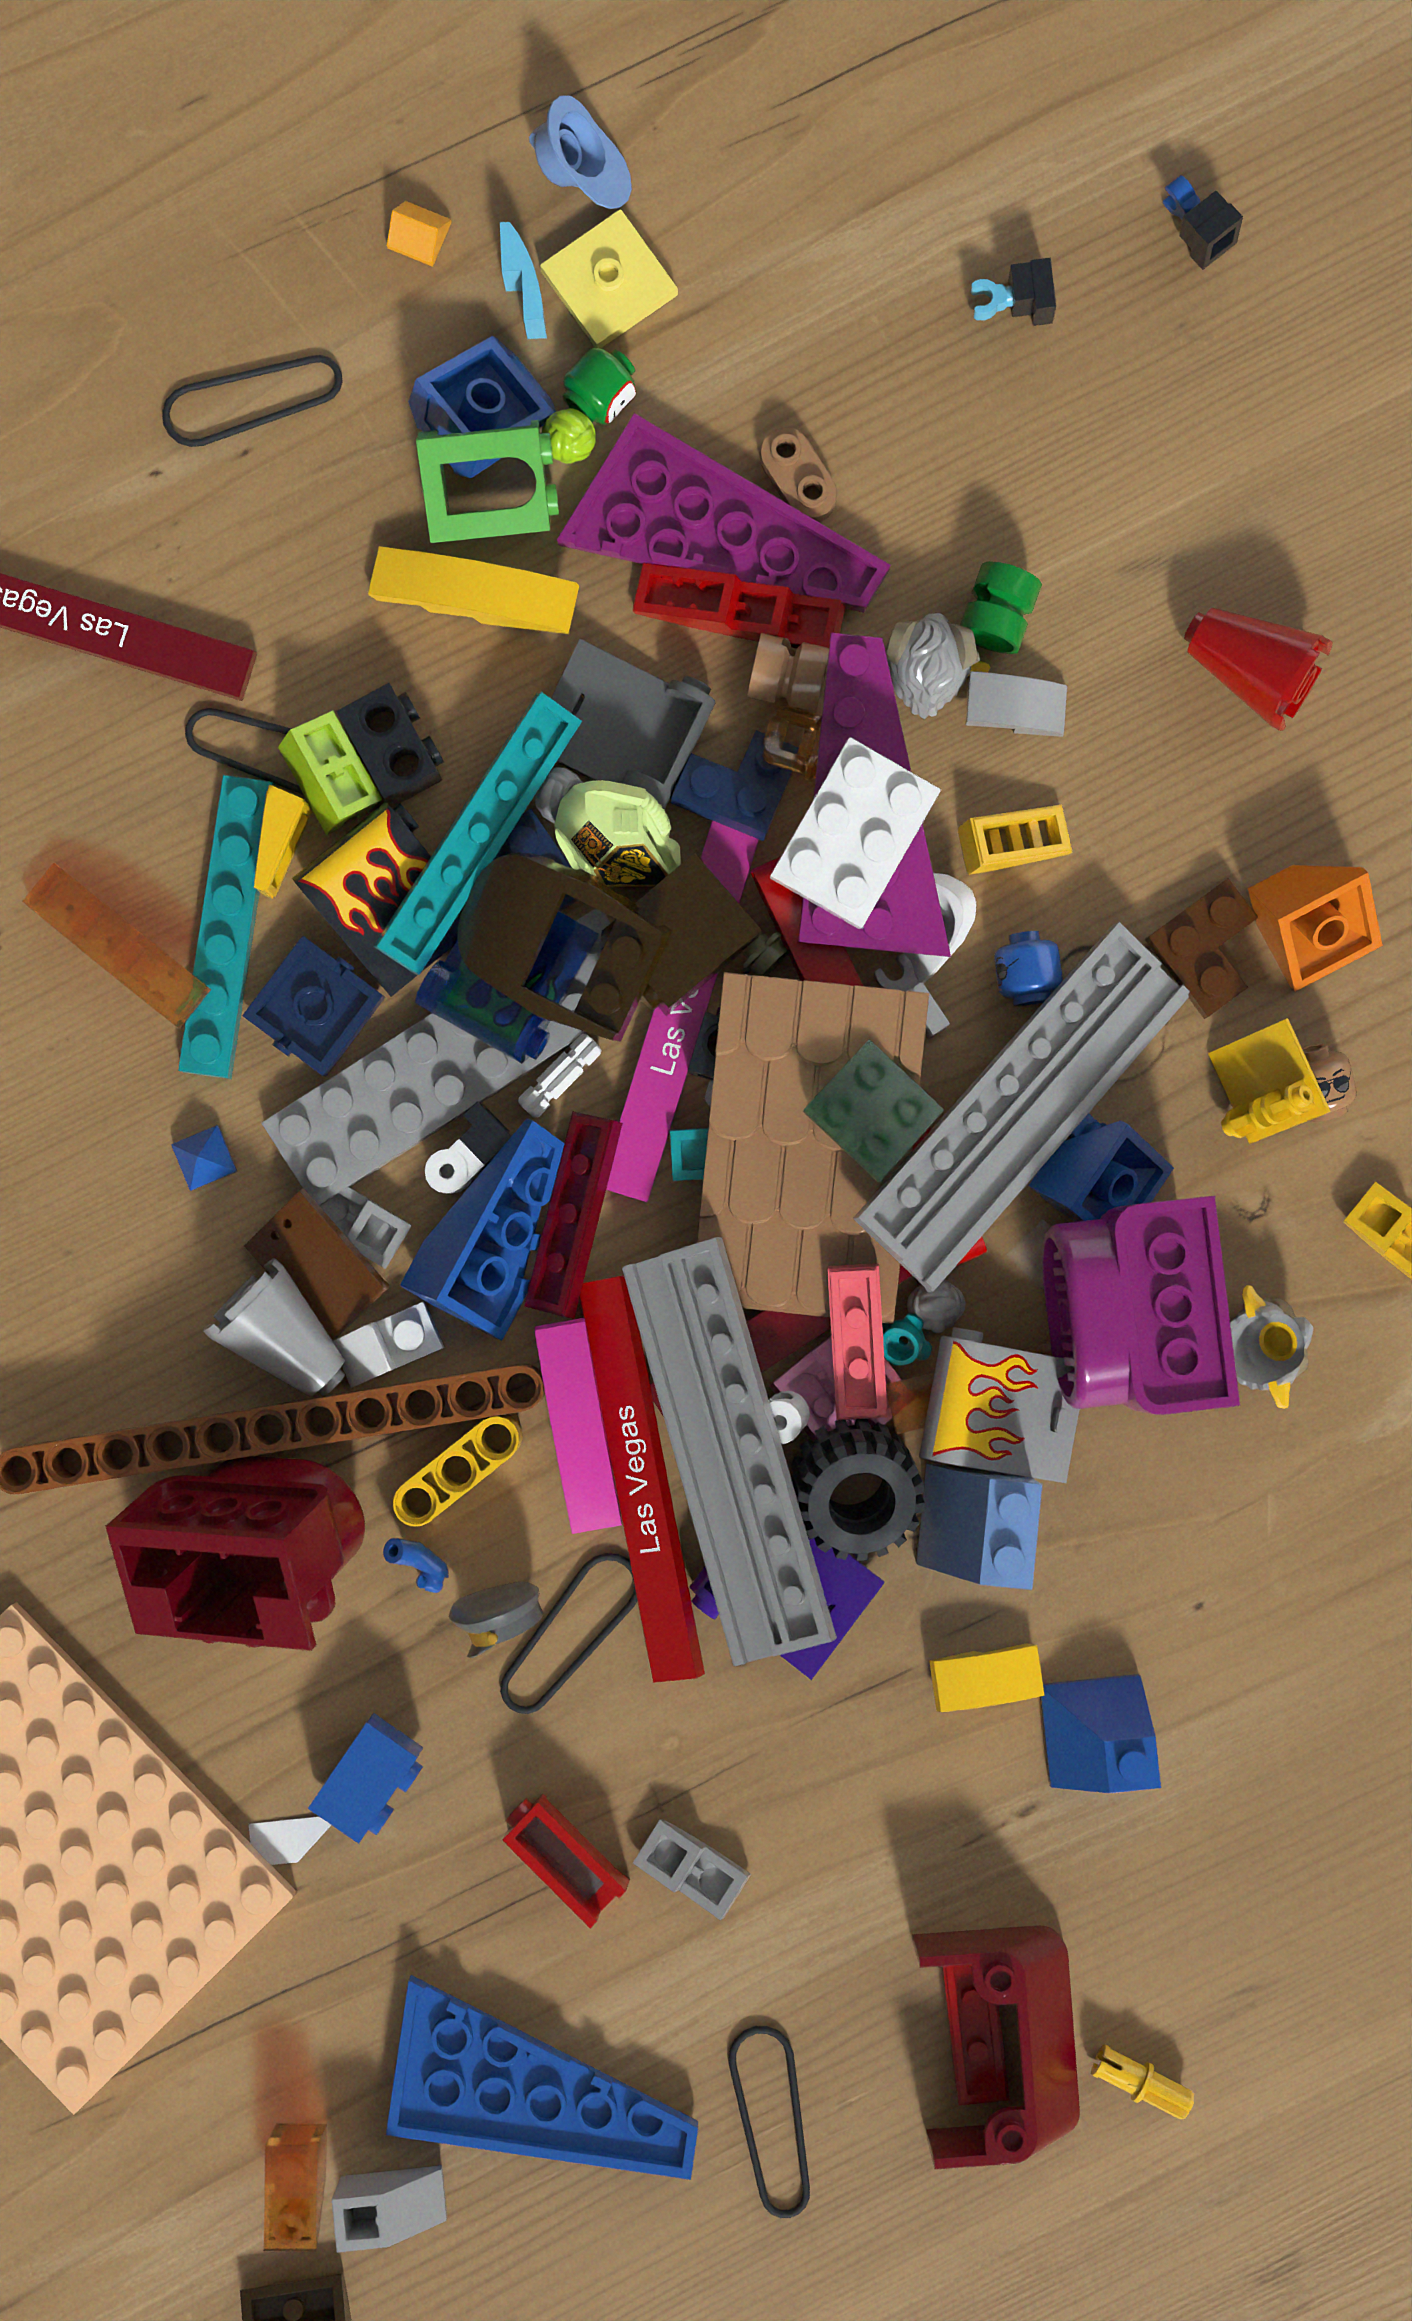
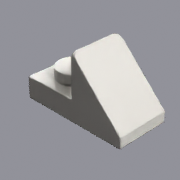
(388, 1344)

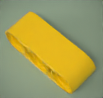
(444, 1490)

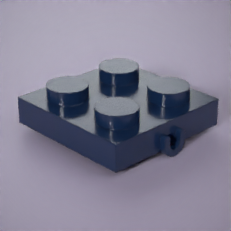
(313, 1006)

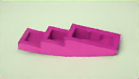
(578, 1425)

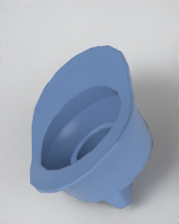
(580, 154)

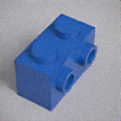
(366, 1779)

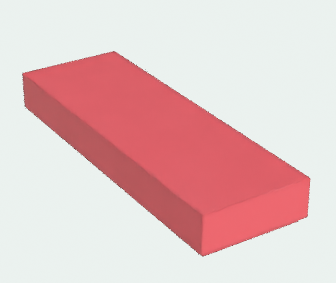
(857, 1341)

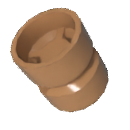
(788, 672)

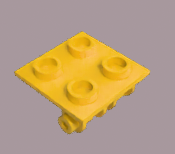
(1267, 1083)

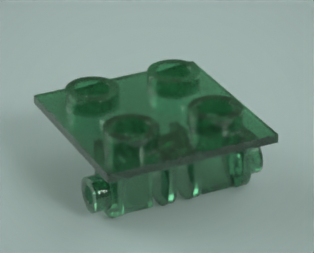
(873, 1110)

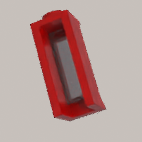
(563, 1859)

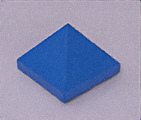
(204, 1157)

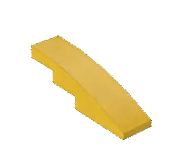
(474, 590)

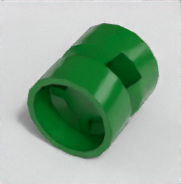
(1002, 598)

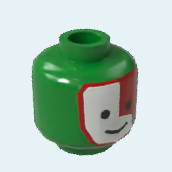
(600, 384)

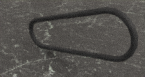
(245, 375)
(229, 762)
(548, 1620)
(797, 2120)

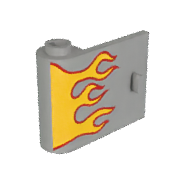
(998, 1410)

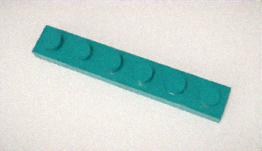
(477, 833)
(226, 929)

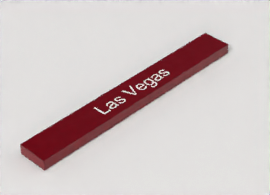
(125, 638)

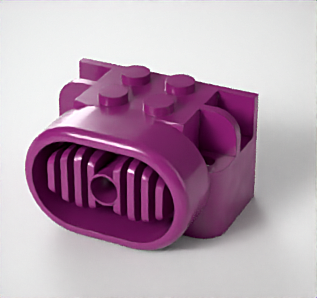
(1141, 1308)

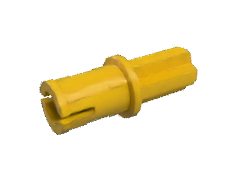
(1143, 2082)

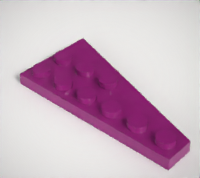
(686, 511)

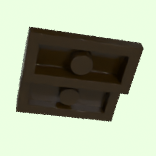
(299, 2300)

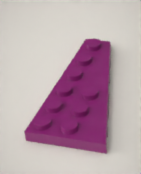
(864, 707)

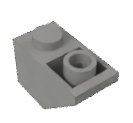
(387, 2207)

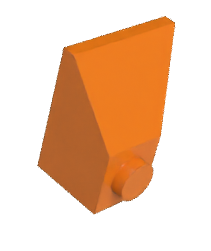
(1316, 919)

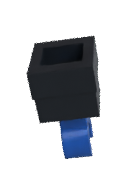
(1206, 226)

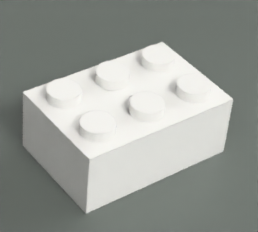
(855, 833)

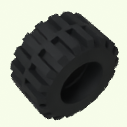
(864, 1525)

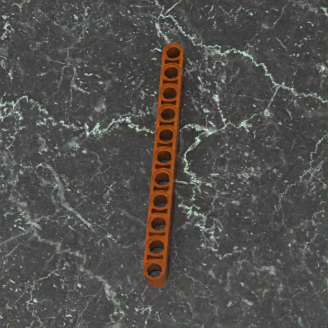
(248, 1439)

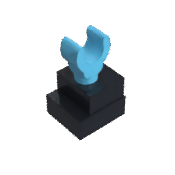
(1028, 293)

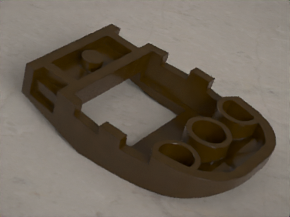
(510, 920)

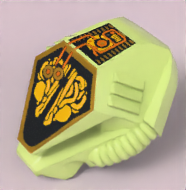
(616, 834)

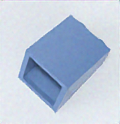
(980, 1525)

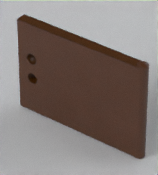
(320, 1262)

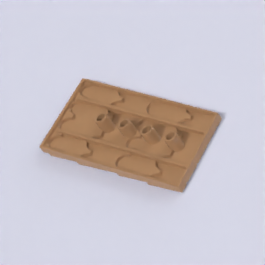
(770, 1173)

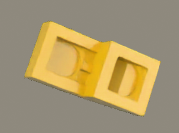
(1385, 1226)
(986, 1678)

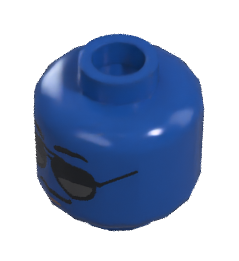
(1028, 968)

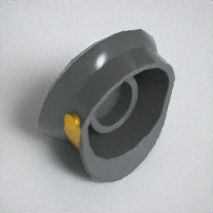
(496, 1614)

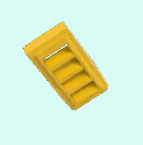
(281, 831)
(980, 859)

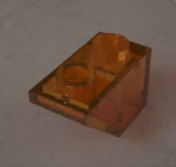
(294, 2186)

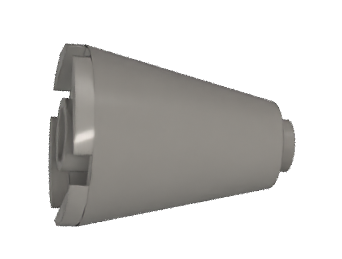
(278, 1332)

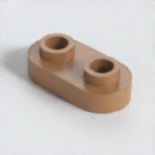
(796, 473)

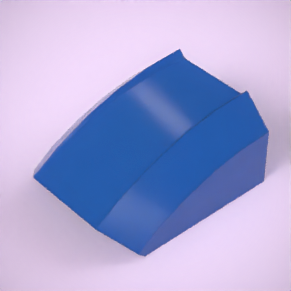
(479, 392)

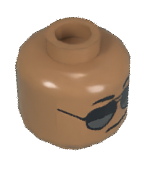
(1334, 1078)

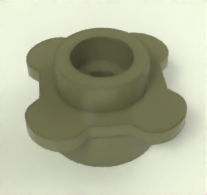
(764, 954)

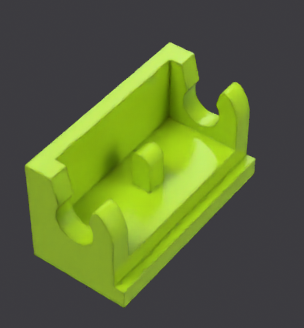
(329, 771)

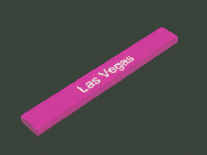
(671, 1043)

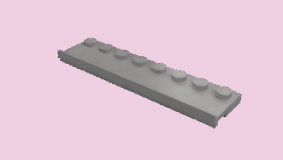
(1022, 1107)
(728, 1452)

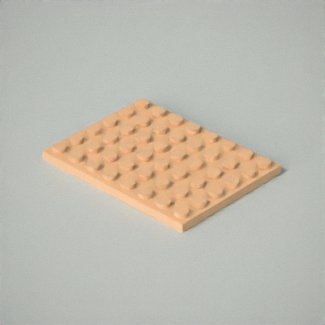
(110, 1874)

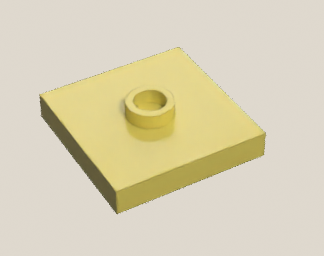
(609, 279)

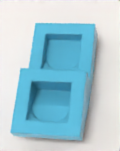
(521, 276)

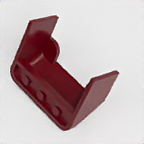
(1028, 1970)

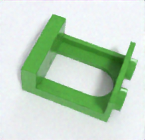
(514, 442)

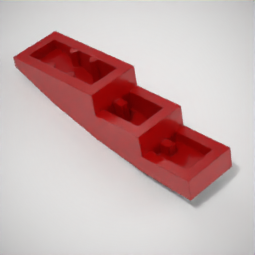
(735, 607)

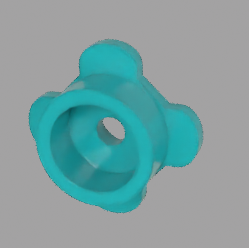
(903, 1353)

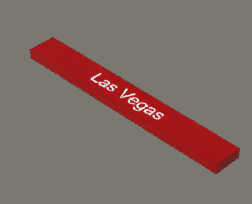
(641, 1481)

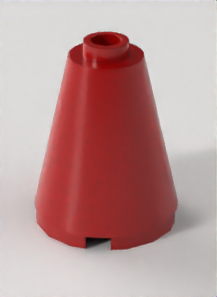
(1258, 660)

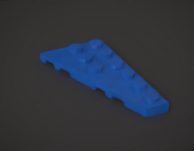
(502, 2090)

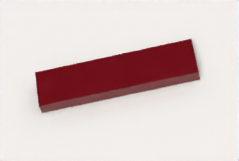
(573, 1214)

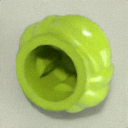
(570, 435)

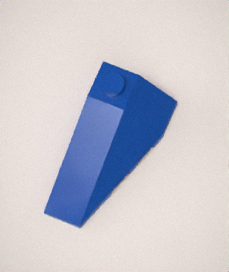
(482, 1245)

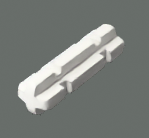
(559, 1075)

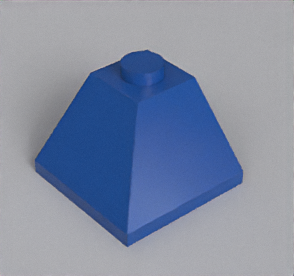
(1101, 1173)
(1100, 1735)

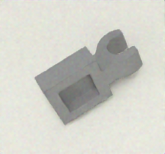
(936, 1019)

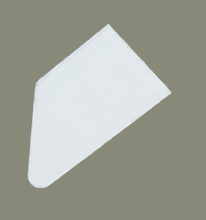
(286, 1839)

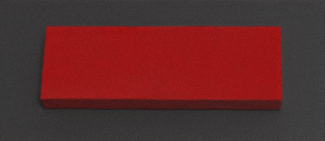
(974, 2040)

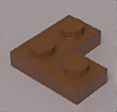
(1191, 947)

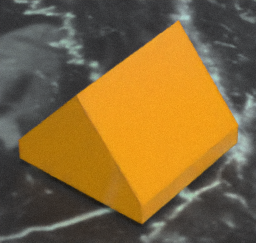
(417, 232)

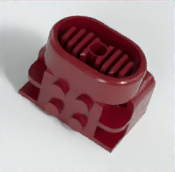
(237, 1552)

